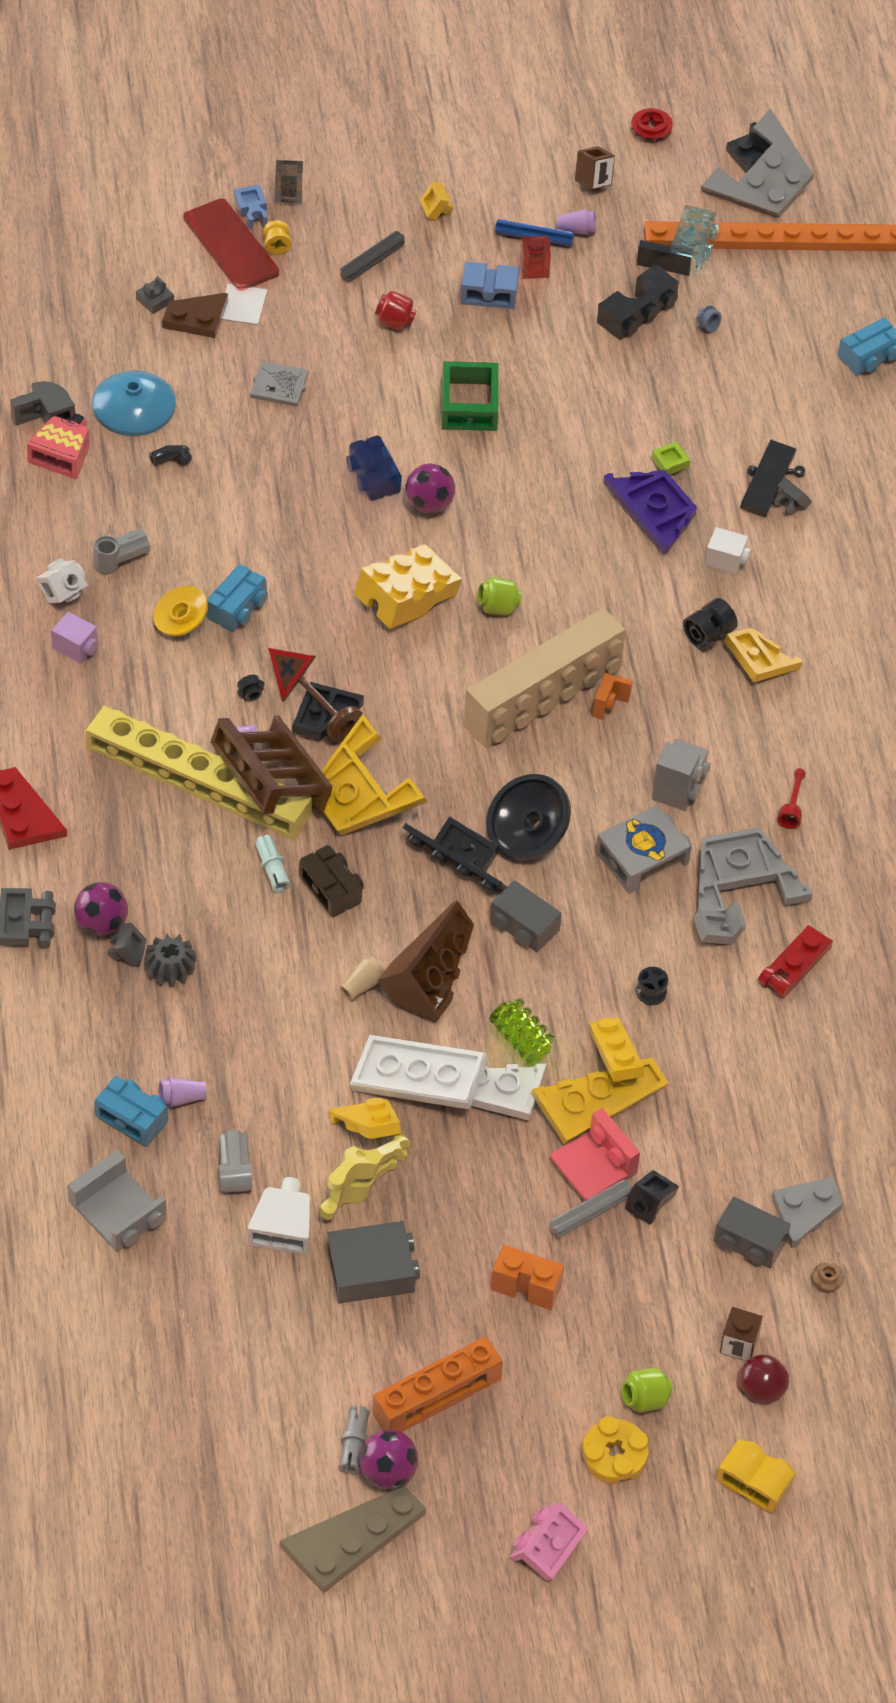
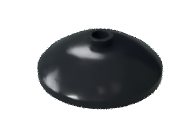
(517, 810)

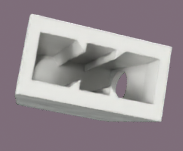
(282, 1219)

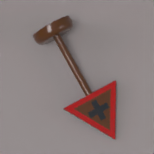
(289, 670)

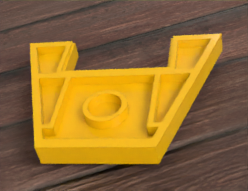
(355, 793)

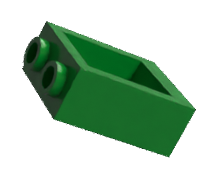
(456, 415)

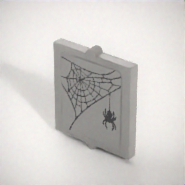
(279, 383)

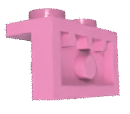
(549, 1540)

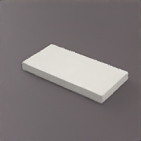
(419, 1071)

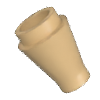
(363, 977)

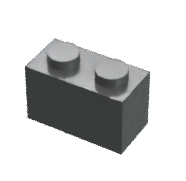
(525, 916)
(751, 1232)

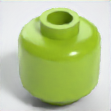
(498, 596)
(646, 1390)

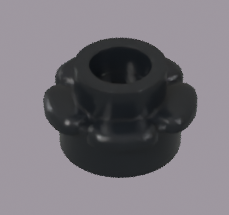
(250, 687)

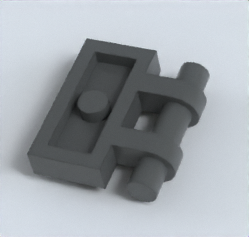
(15, 917)

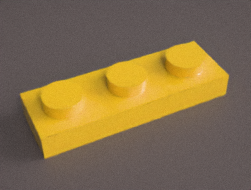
(616, 1049)

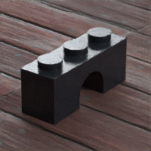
(624, 315)

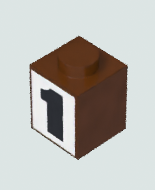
(594, 168)
(741, 1334)

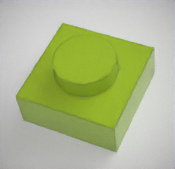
(671, 458)

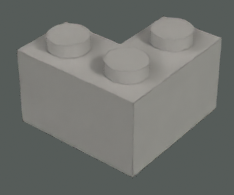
(679, 774)

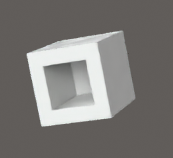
(727, 551)

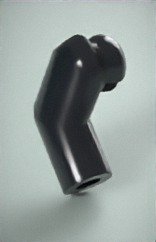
(168, 452)

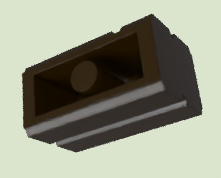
(331, 881)

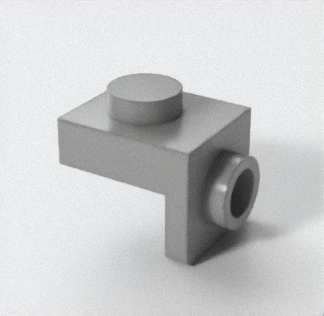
(720, 927)

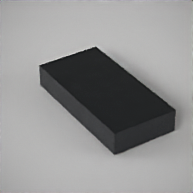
(654, 253)

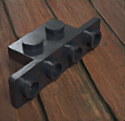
(464, 847)

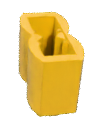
(755, 1475)

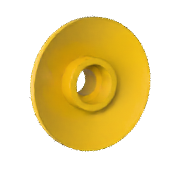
(180, 611)

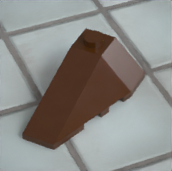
(425, 970)

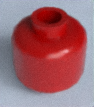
(395, 310)

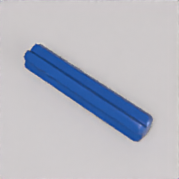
(521, 229)

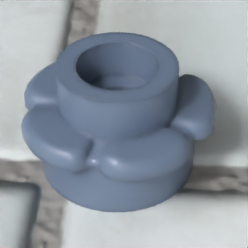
(709, 319)

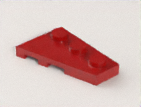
(24, 814)

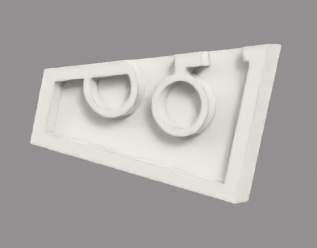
(509, 1089)

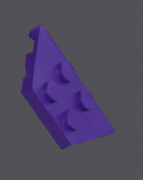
(655, 504)

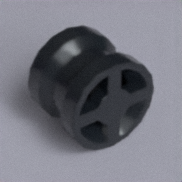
(656, 979)

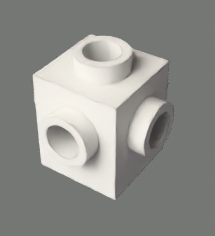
(62, 581)

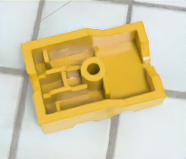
(406, 585)

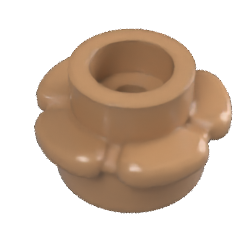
(824, 1283)

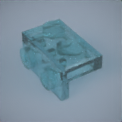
(695, 234)

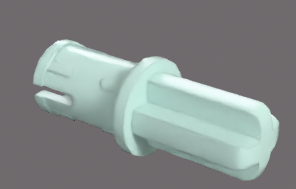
(272, 863)

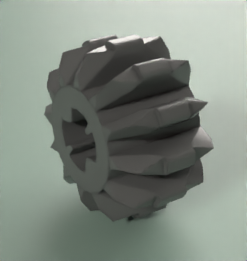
(170, 959)

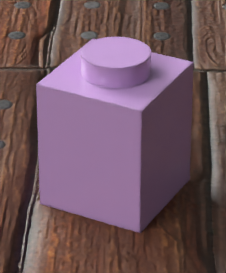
(74, 637)

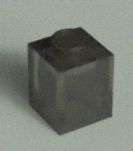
(289, 181)

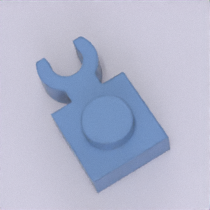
(251, 203)

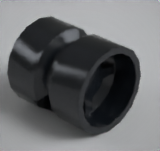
(710, 623)

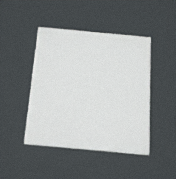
(245, 304)

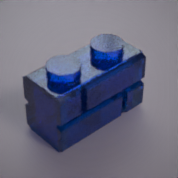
(374, 468)

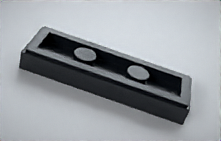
(768, 475)

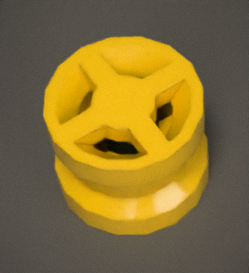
(277, 237)

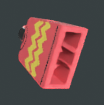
(60, 445)

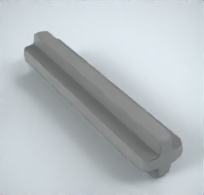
(590, 1208)

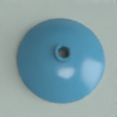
(133, 403)

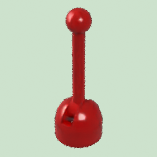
(792, 809)

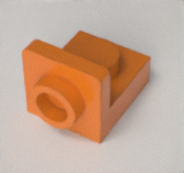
(610, 690)

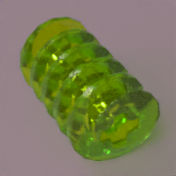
(522, 1030)

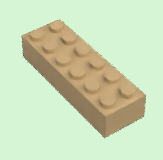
(544, 677)

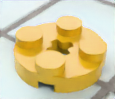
(615, 1433)

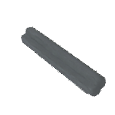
(372, 255)

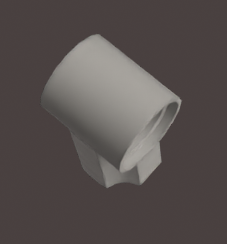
(112, 551)
(234, 1170)

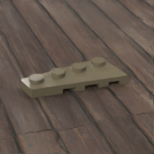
(350, 1538)

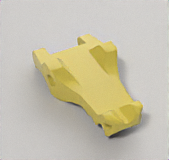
(359, 1171)

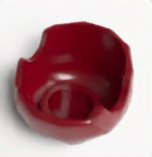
(763, 1379)

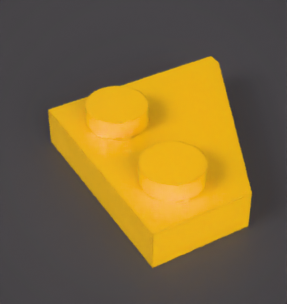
(760, 656)

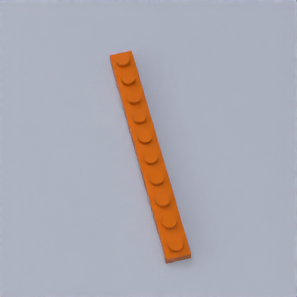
(787, 236)

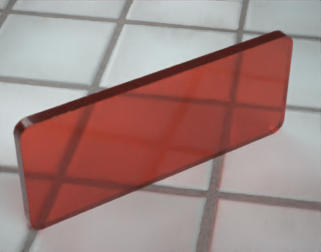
(231, 244)

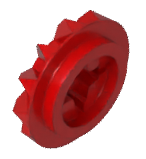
(660, 120)

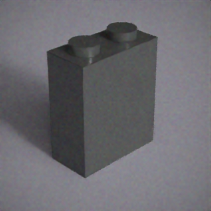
(372, 1261)

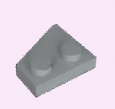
(807, 1206)

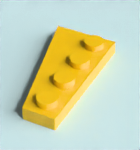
(573, 1102)

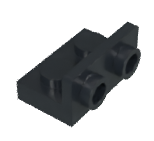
(747, 149)

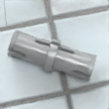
(353, 1439)

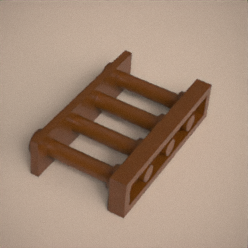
(259, 780)

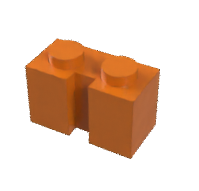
(527, 1274)

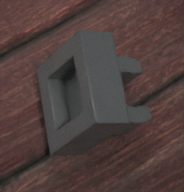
(154, 295)
(792, 494)
(128, 945)

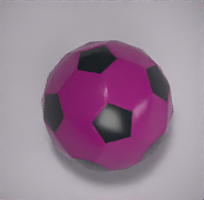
(430, 488)
(100, 909)
(388, 1459)

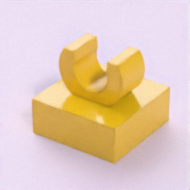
(436, 201)

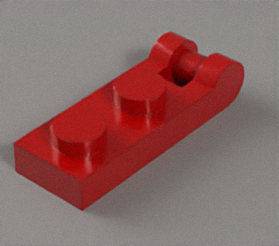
(796, 961)

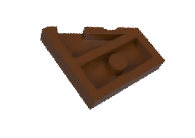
(196, 314)

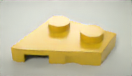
(370, 1119)

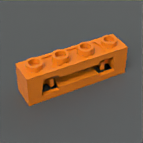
(437, 1386)

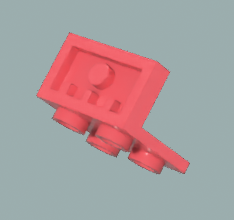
(597, 1157)

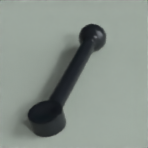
(799, 471)

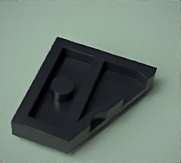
(313, 718)

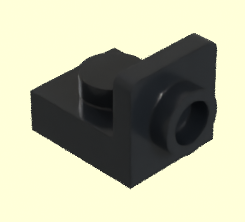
(650, 1195)

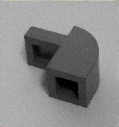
(44, 401)

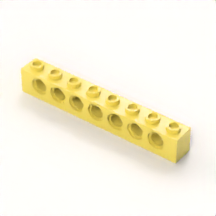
(188, 769)

